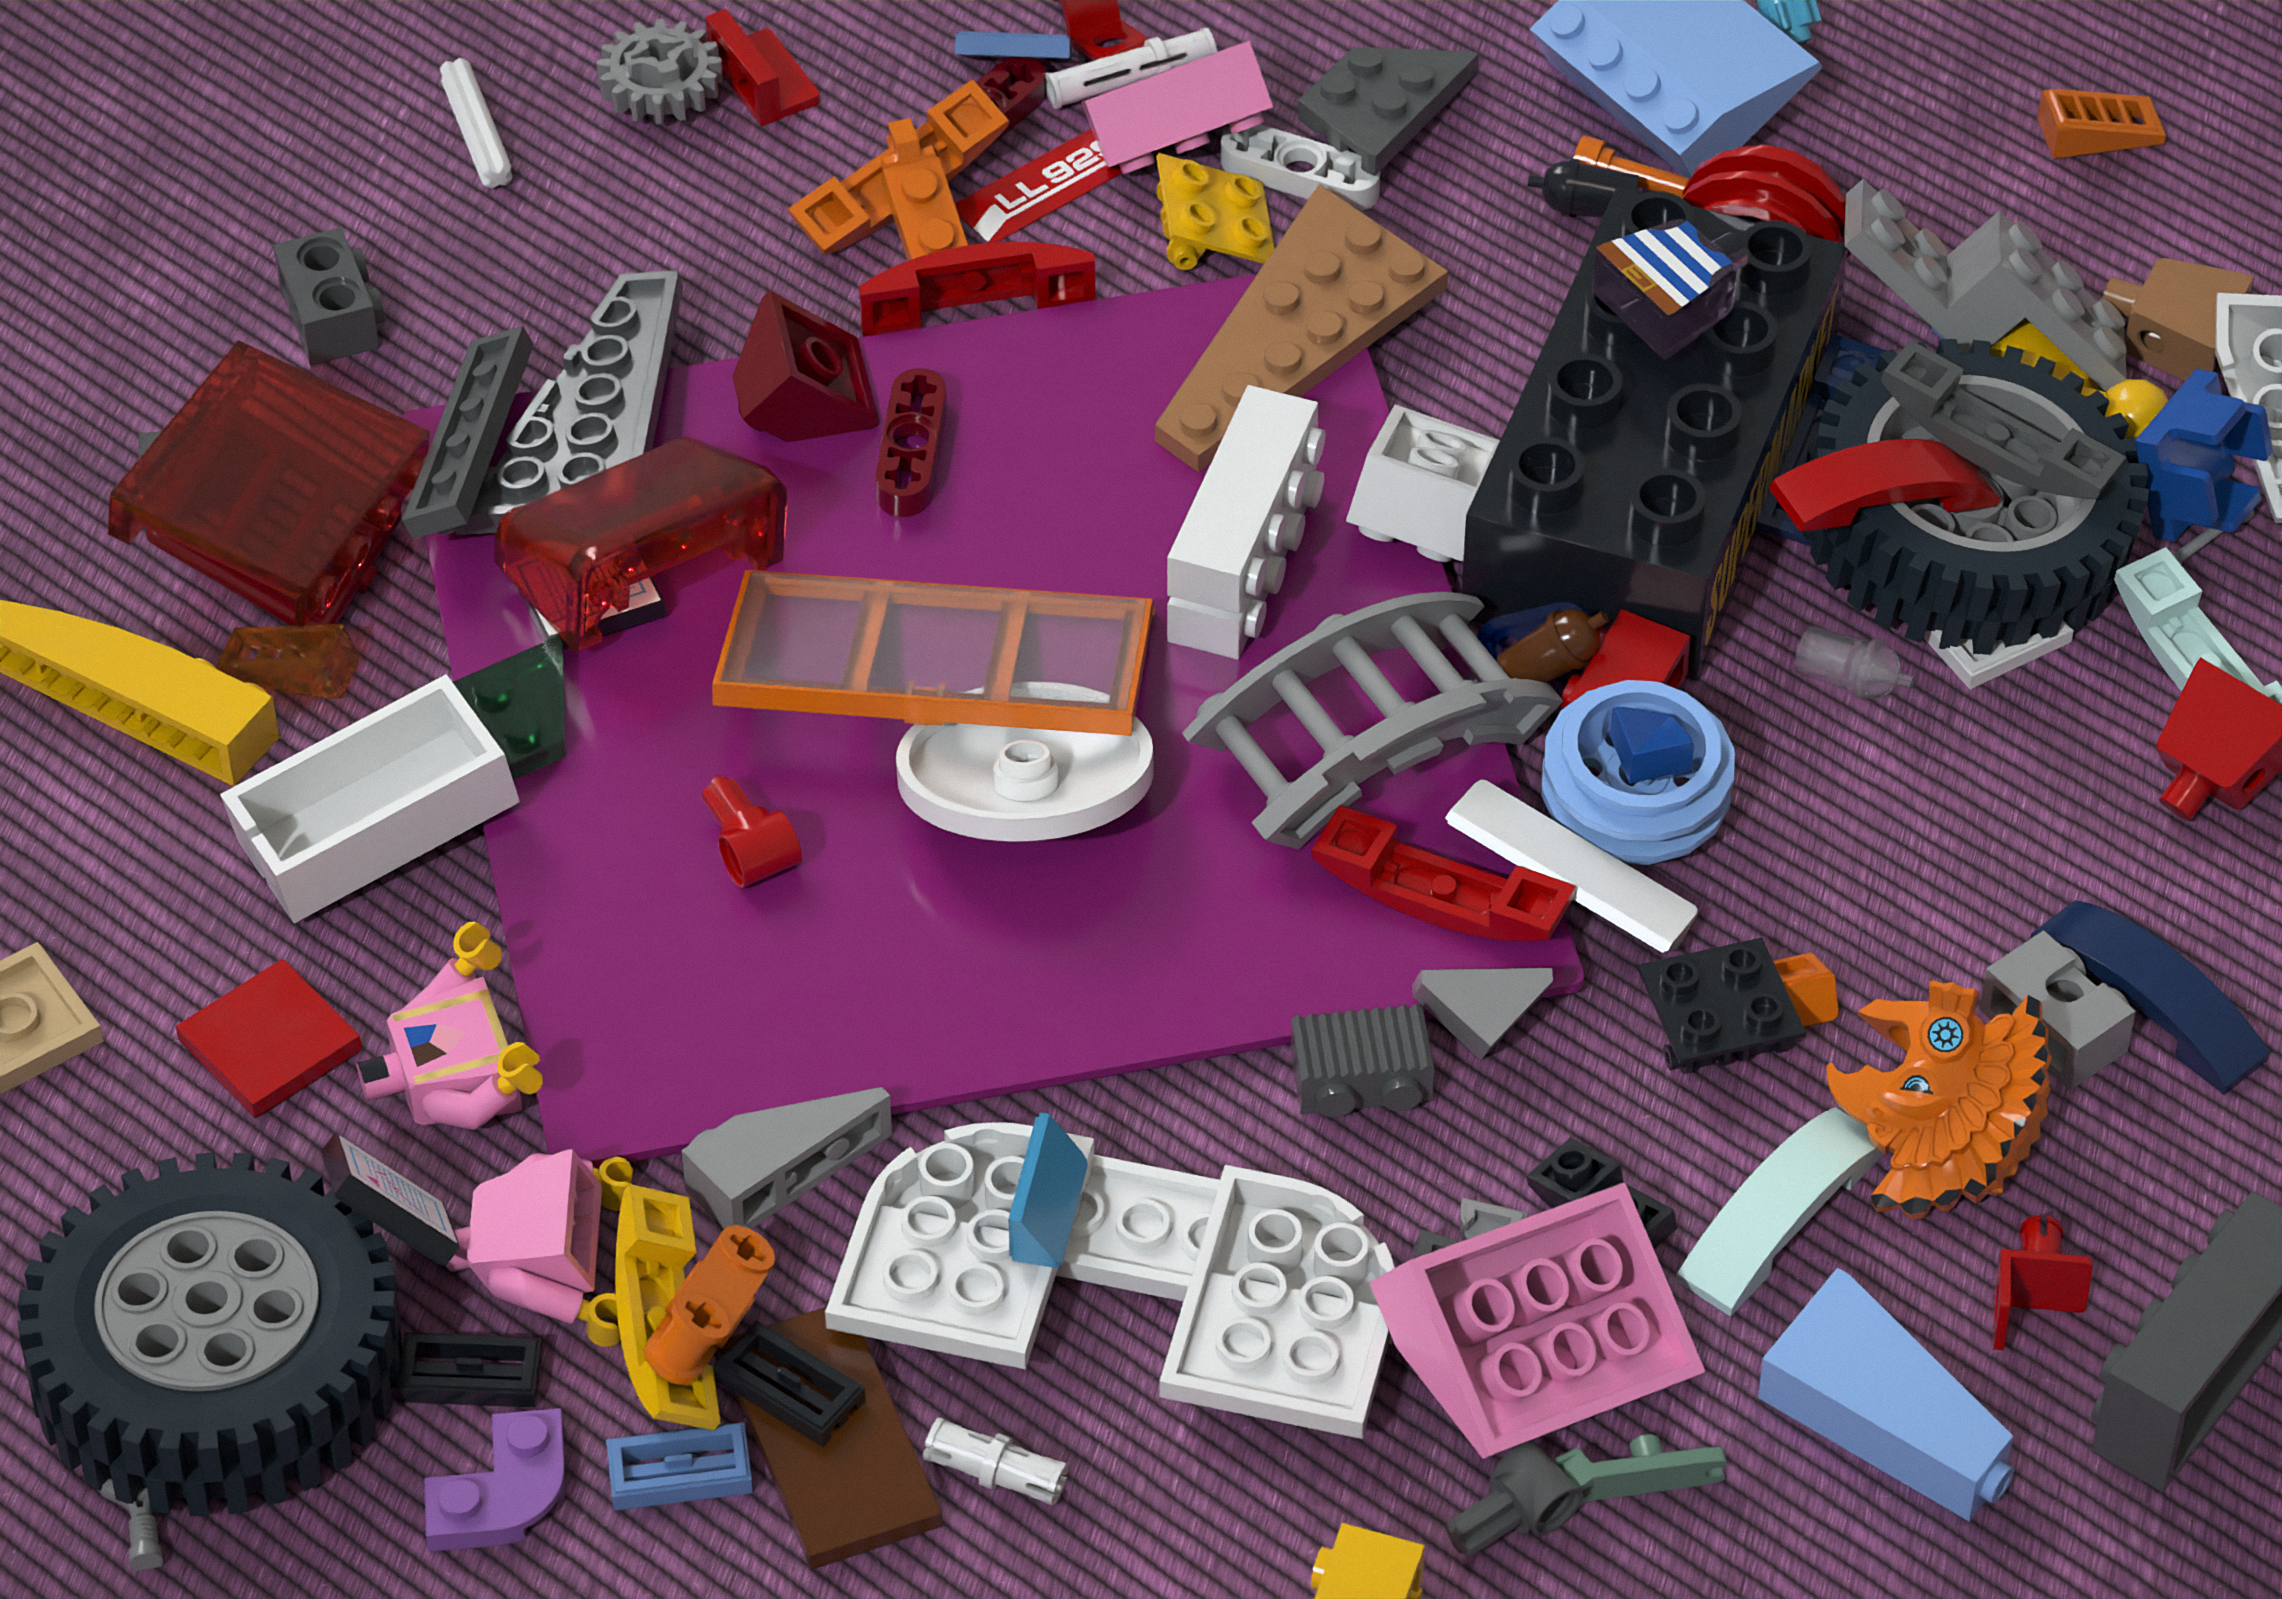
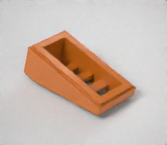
(2082, 124)

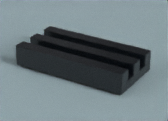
(469, 1379)
(781, 1391)

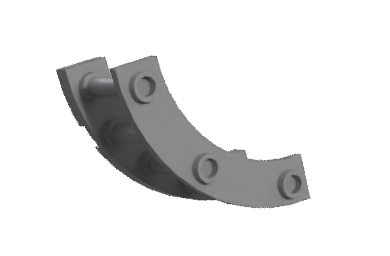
(1421, 623)

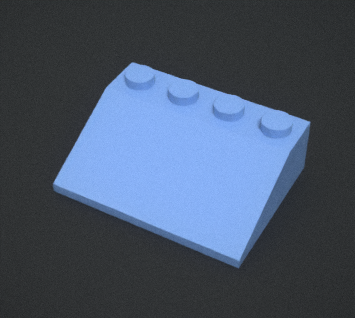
(1677, 71)

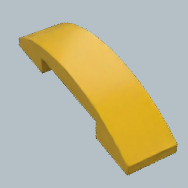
(650, 1260)

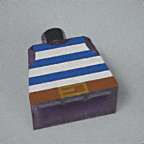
(1669, 282)

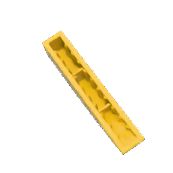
(140, 688)

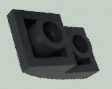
(1581, 1171)

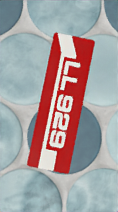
(1037, 188)

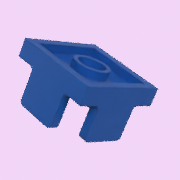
(2192, 454)

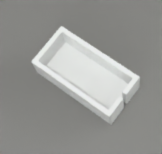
(1244, 522)
(370, 798)

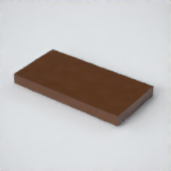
(866, 1480)

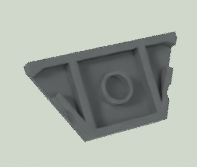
(1383, 98)

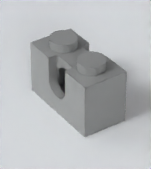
(2084, 1021)

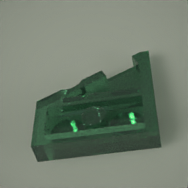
(522, 705)

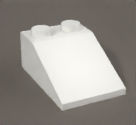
(1421, 483)

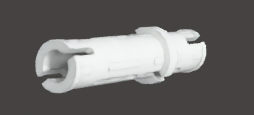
(1073, 83)

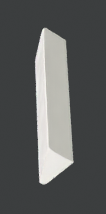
(1551, 849)

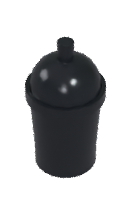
(1581, 187)

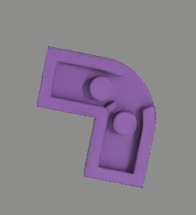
(502, 1503)

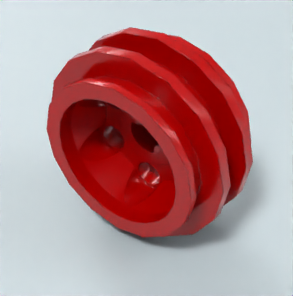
(1770, 186)

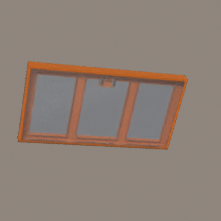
(934, 652)

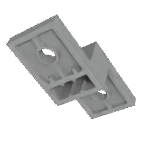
(1985, 283)

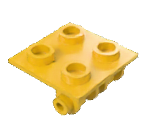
(1211, 212)

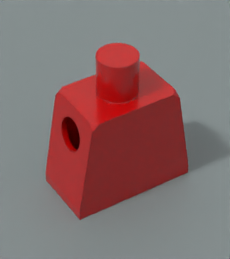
(2219, 742)

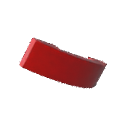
(975, 275)
(1878, 473)
(1437, 889)

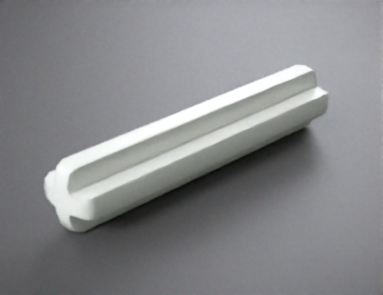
(476, 123)

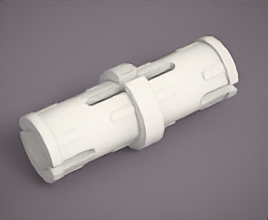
(995, 1461)

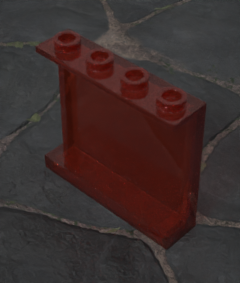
(273, 477)

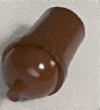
(1554, 647)

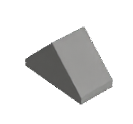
(1480, 1003)

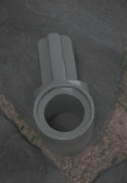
(1524, 1496)

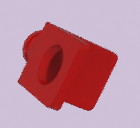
(1096, 21)
(2039, 1276)

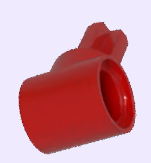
(751, 838)

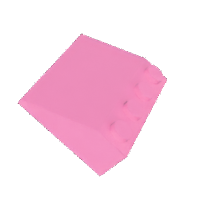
(1540, 1321)

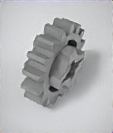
(659, 71)

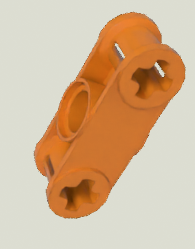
(709, 1305)

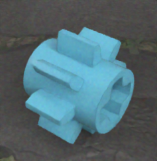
(1791, 16)

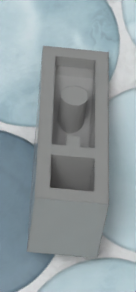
(779, 1153)

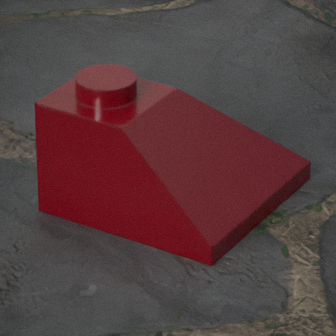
(801, 375)

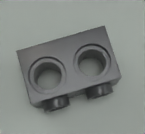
(328, 295)

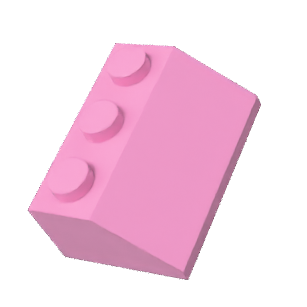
(1178, 107)

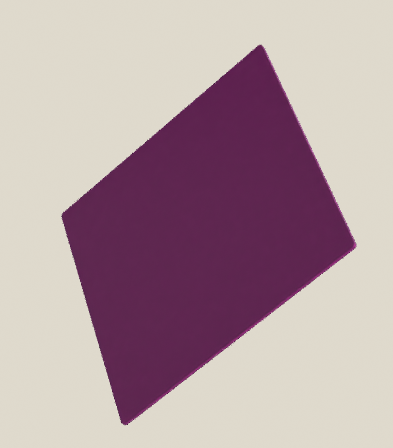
(901, 944)

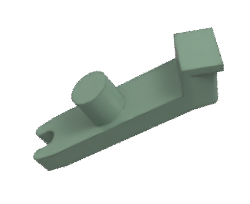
(1645, 1472)

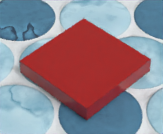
(269, 1038)

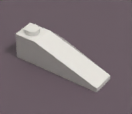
(2251, 363)

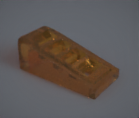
(310, 663)

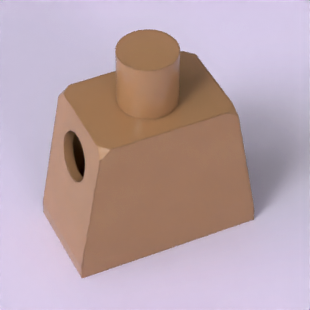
(2175, 314)

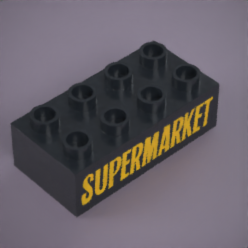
(1647, 472)

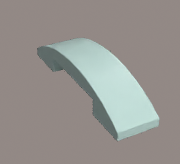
(2167, 614)
(1773, 1206)

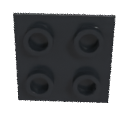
(1721, 1005)

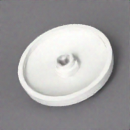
(1021, 780)

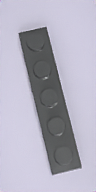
(468, 433)

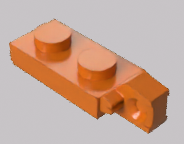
(919, 194)

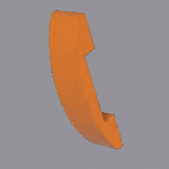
(858, 206)

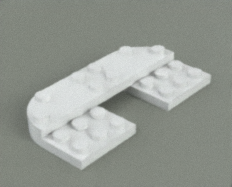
(1265, 1266)

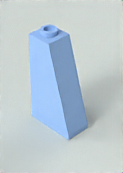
(1886, 1399)

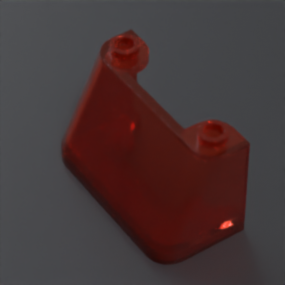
(611, 530)

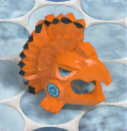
(1959, 1102)

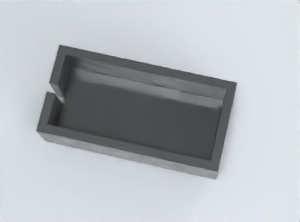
(2194, 1348)

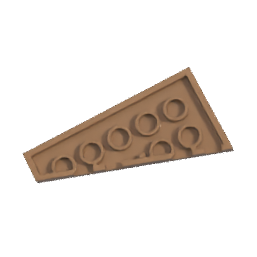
(1309, 311)

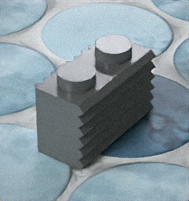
(1362, 1060)

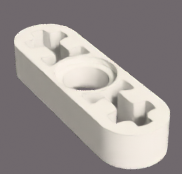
(1252, 155)

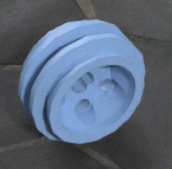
(1645, 818)

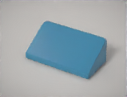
(1046, 1195)

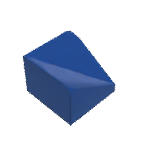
(1649, 744)

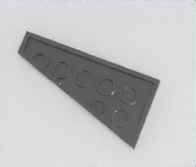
(598, 406)

